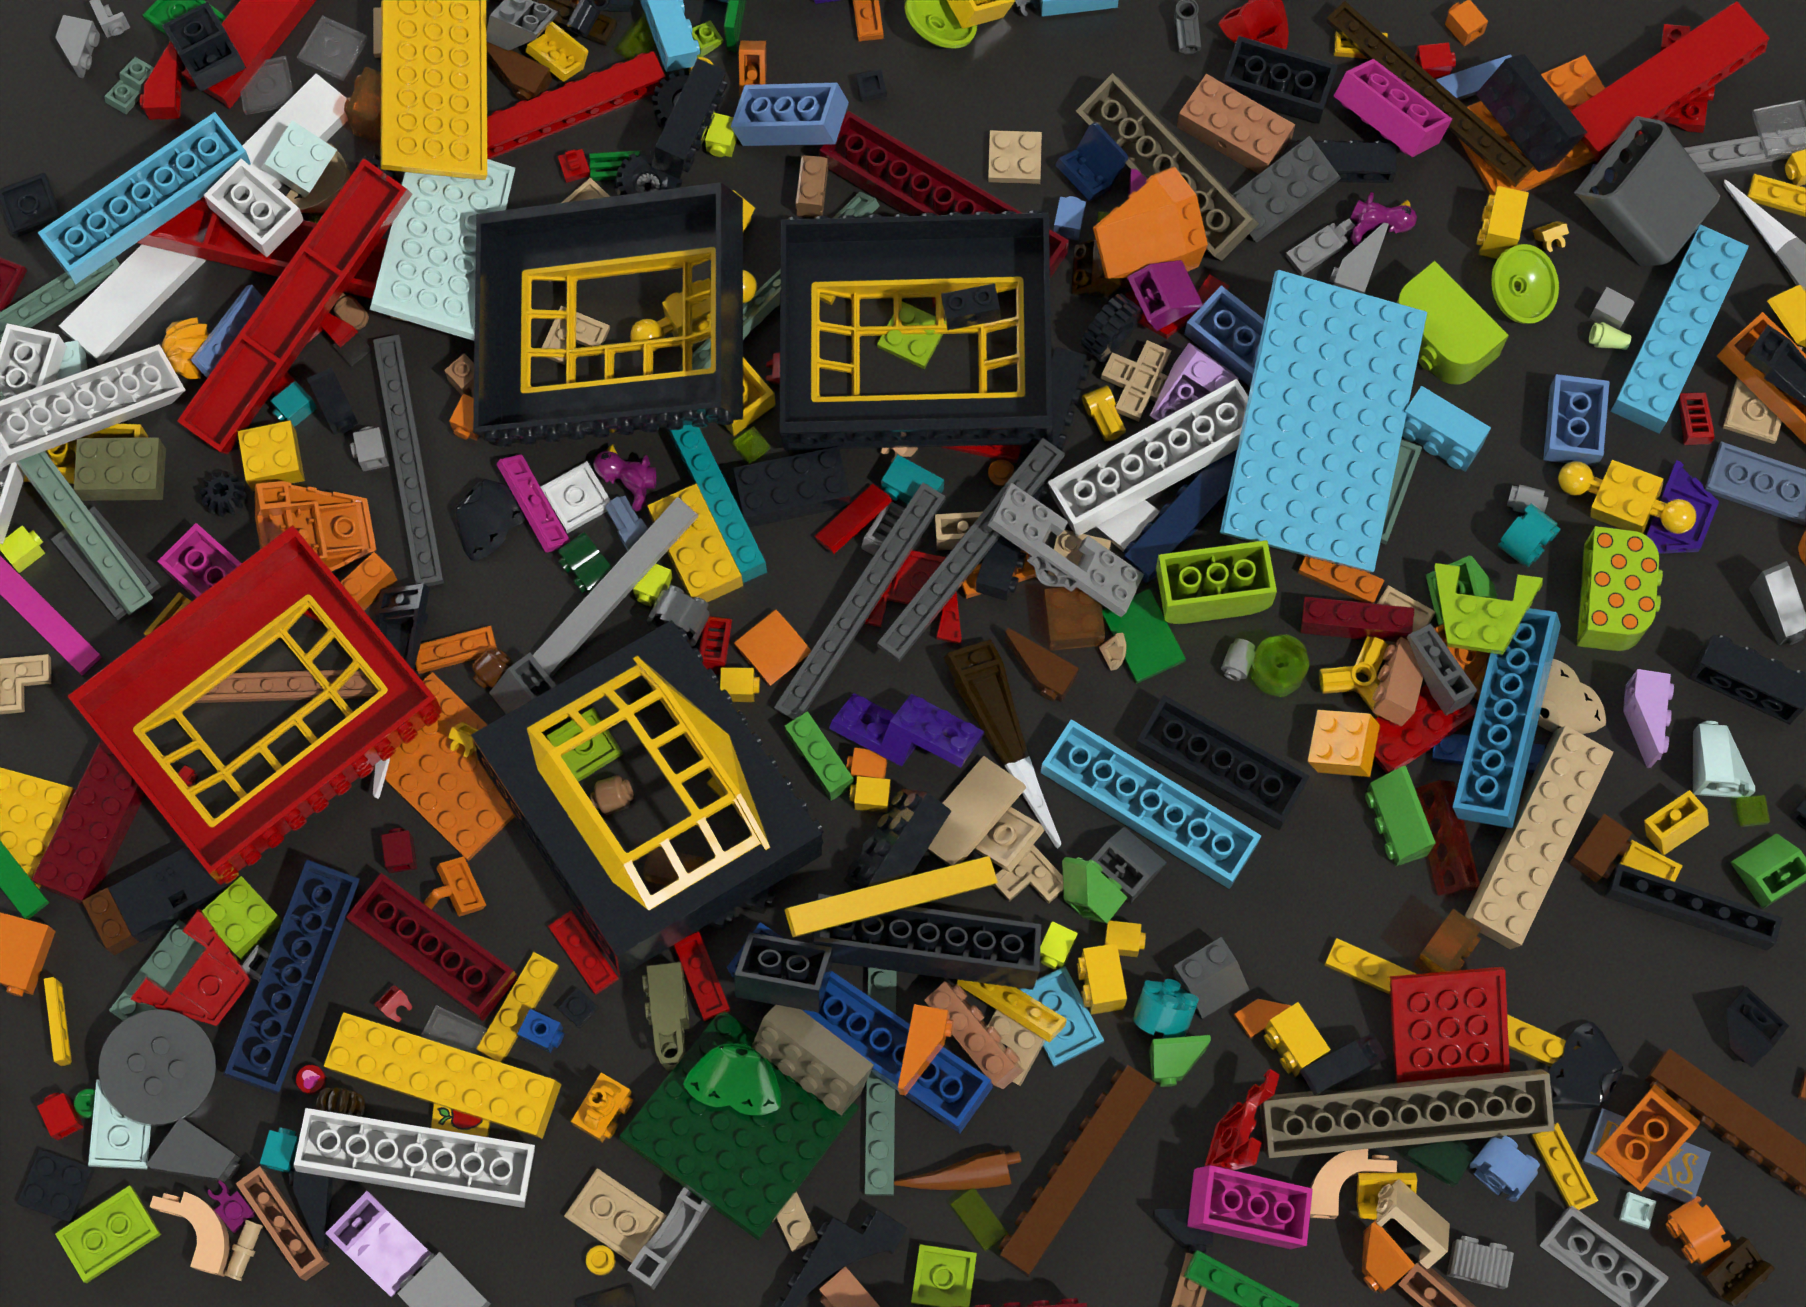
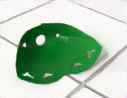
(735, 1080)

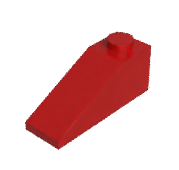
(164, 87)

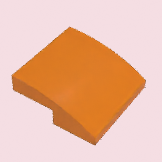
(772, 647)

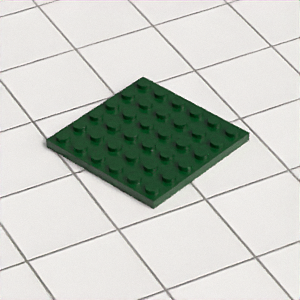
(732, 1159)

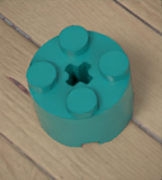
(1528, 534)
(1165, 1008)

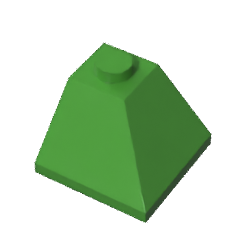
(1471, 582)
(1175, 1057)

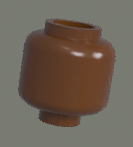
(491, 667)

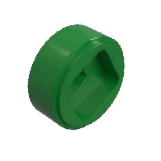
(84, 1103)

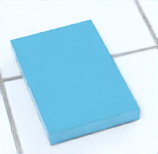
(1080, 1032)

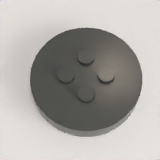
(157, 1067)

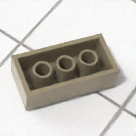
(812, 1056)

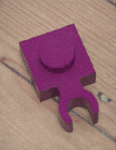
(233, 1208)

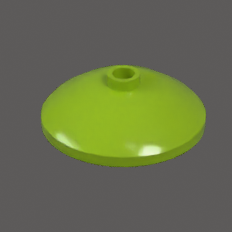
(938, 23)
(1534, 283)

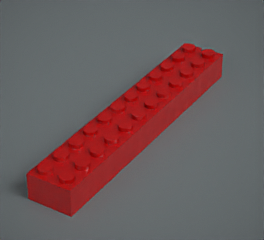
(207, 236)
(295, 307)

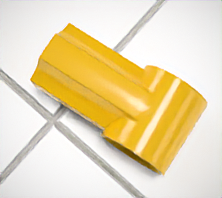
(1101, 406)

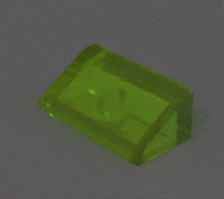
(637, 39)

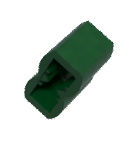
(584, 562)

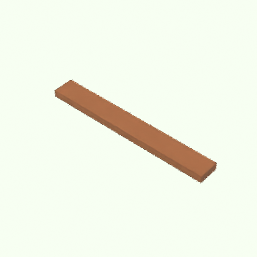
(285, 686)

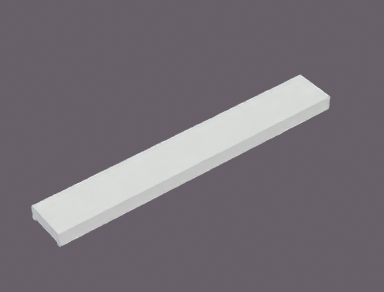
(154, 273)

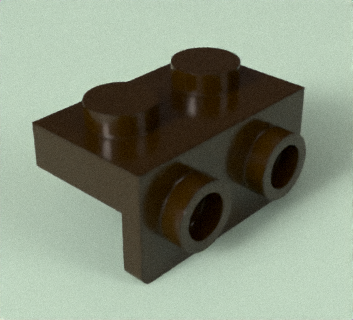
(1737, 1272)

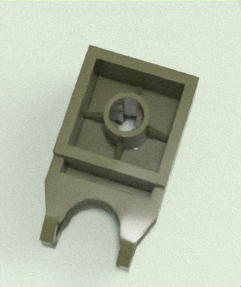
(667, 1010)

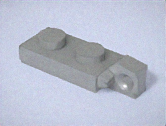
(1320, 246)

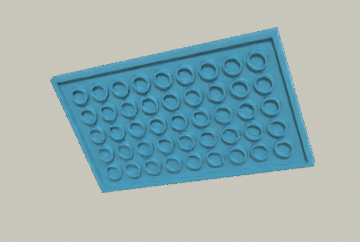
(1323, 422)

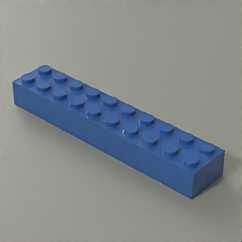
(946, 1088)

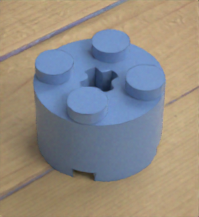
(1505, 1168)

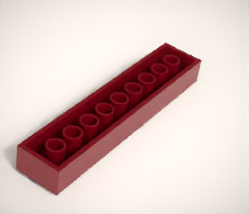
(911, 179)

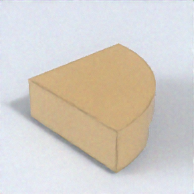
(1114, 651)

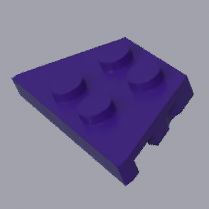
(1683, 486)

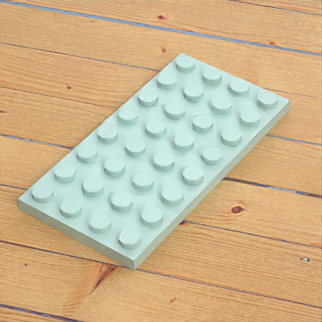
(432, 249)

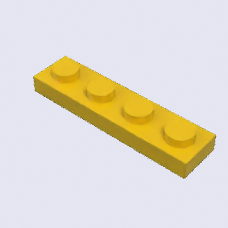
(522, 997)
(1018, 1007)

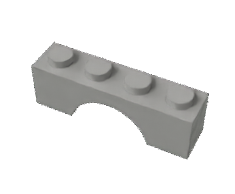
(669, 1240)

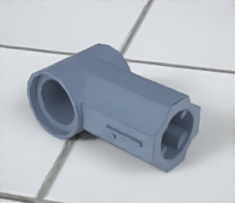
(626, 521)

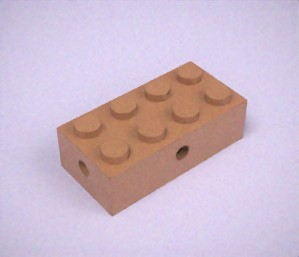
(1235, 125)

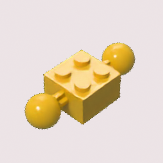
(673, 309)
(1627, 497)

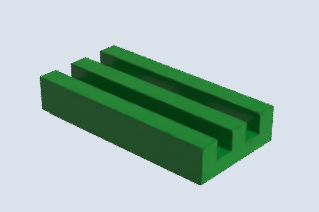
(604, 162)

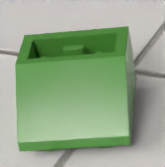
(1771, 869)
(1090, 891)

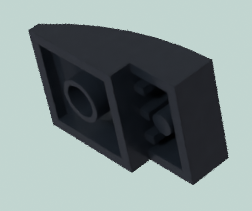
(204, 46)

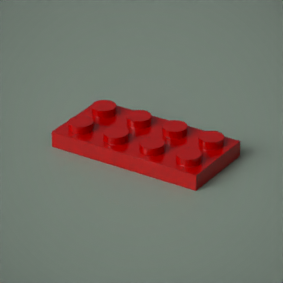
(1422, 731)

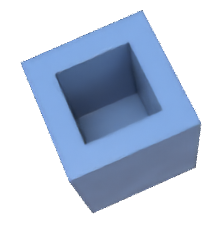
(1069, 217)

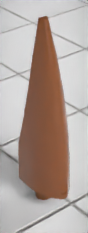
(977, 1172)

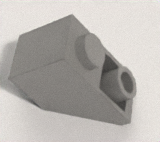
(77, 40)

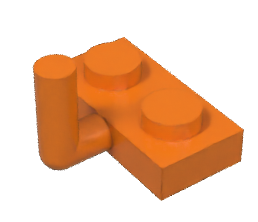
(459, 886)

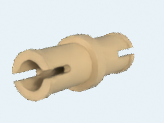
(243, 1250)

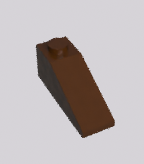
(520, 73)
(1046, 670)

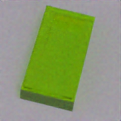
(979, 1219)

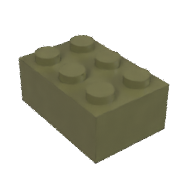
(119, 469)

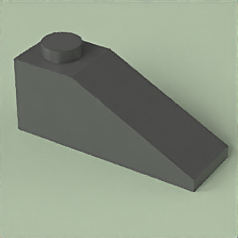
(1441, 670)

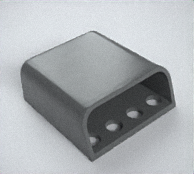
(1653, 197)

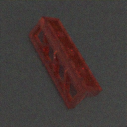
(1455, 839)

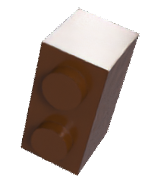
(1600, 849)
(109, 922)

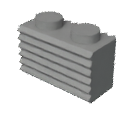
(1480, 1263)

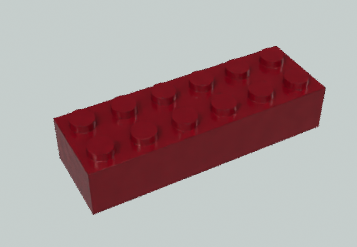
(90, 829)
(432, 947)

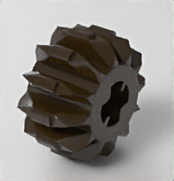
(341, 1102)

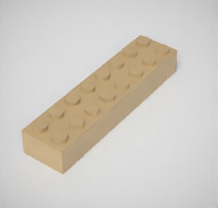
(1539, 838)

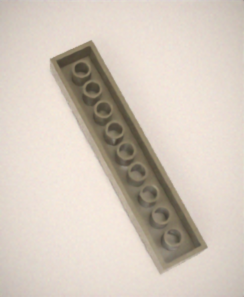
(1407, 1113)

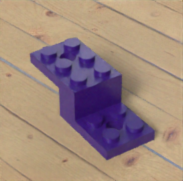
(912, 726)

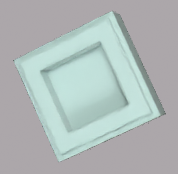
(1637, 1210)

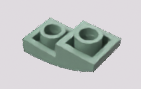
(130, 86)

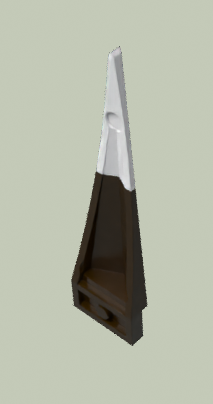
(986, 691)

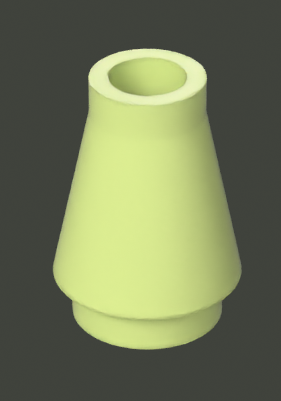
(1606, 336)

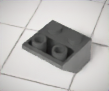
(518, 23)
(521, 684)
(1129, 863)

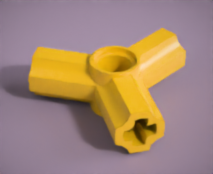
(1344, 678)

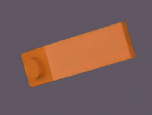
(924, 1041)

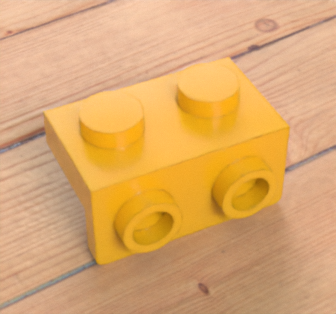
(558, 52)
(1371, 1184)

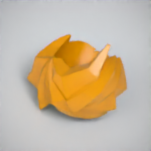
(182, 343)

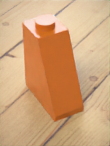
(22, 953)

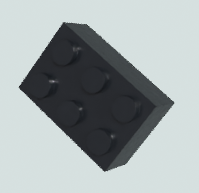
(783, 972)

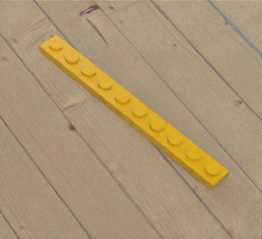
(1377, 972)

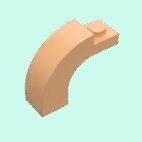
(1333, 1174)
(212, 1235)

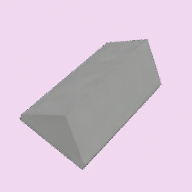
(1603, 1260)

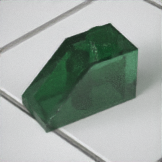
(1442, 1160)

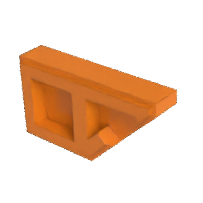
(1257, 1015)

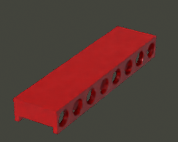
(256, 32)
(1672, 77)

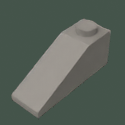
(1359, 263)

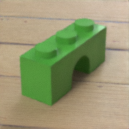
(820, 755)

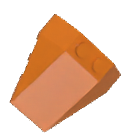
(1153, 227)
(331, 523)

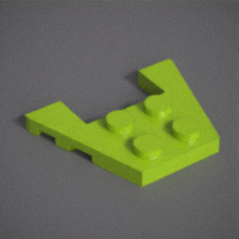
(1481, 621)

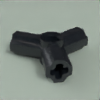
(588, 11)

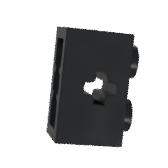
(971, 306)

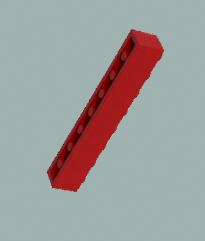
(573, 104)

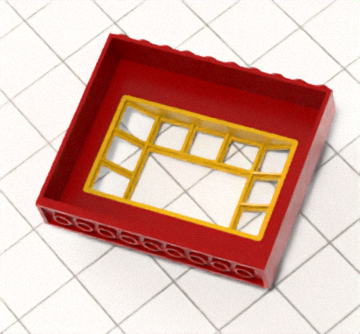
(209, 644)

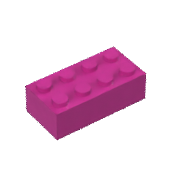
(1392, 108)
(197, 561)
(1250, 1207)

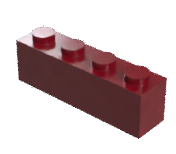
(1356, 619)

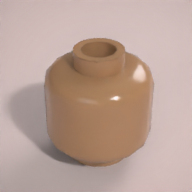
(612, 794)

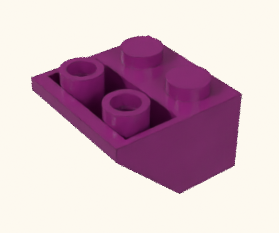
(1165, 292)

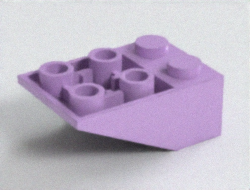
(1189, 380)
(1647, 712)
(378, 1243)

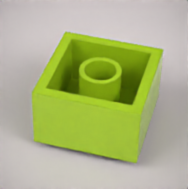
(242, 918)

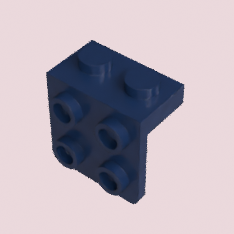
(1094, 163)

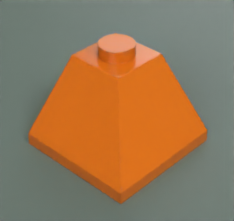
(1382, 1259)

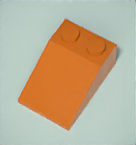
(1648, 1137)

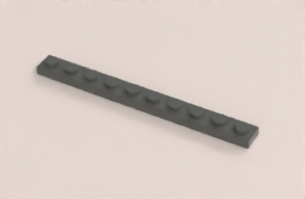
(408, 461)
(964, 557)
(860, 602)

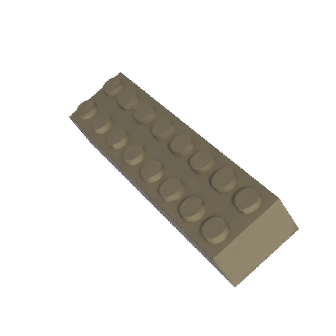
(1155, 148)

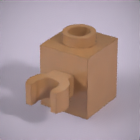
(461, 375)

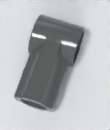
(1187, 27)

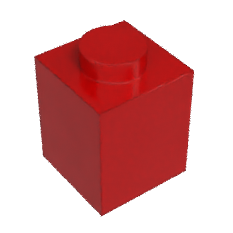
(1436, 59)
(59, 1115)

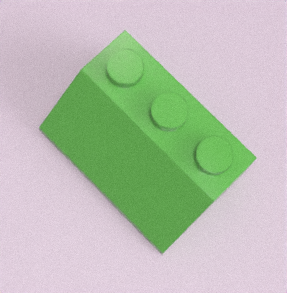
(1400, 817)

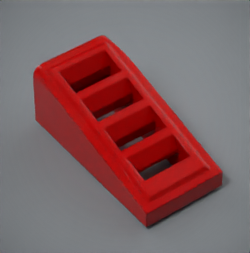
(1695, 437)
(715, 659)

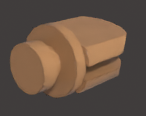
(351, 311)

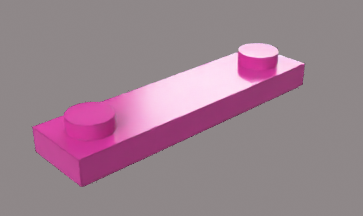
(533, 502)

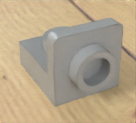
(111, 24)

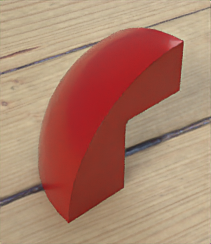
(1258, 21)

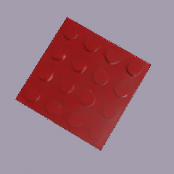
(1449, 1024)

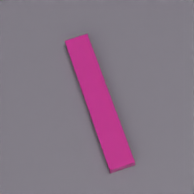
(46, 620)

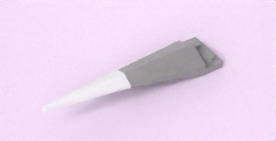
(1784, 244)

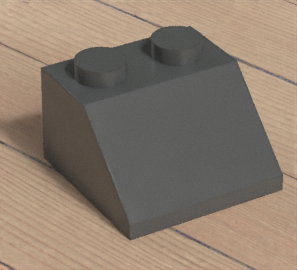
(1212, 977)

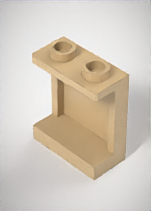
(1417, 1217)

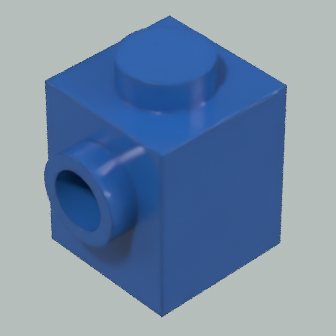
(541, 1031)

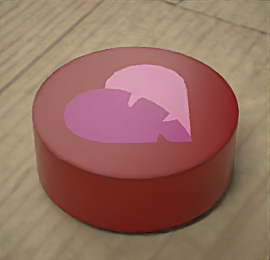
(311, 1079)

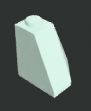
(1718, 763)

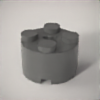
(682, 610)

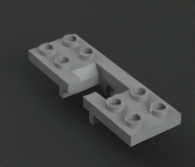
(1099, 571)

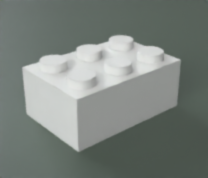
(253, 207)

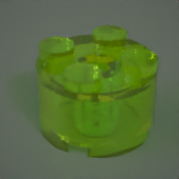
(1278, 650)

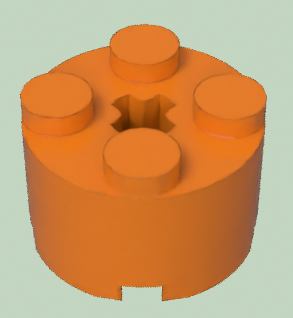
(1697, 1230)

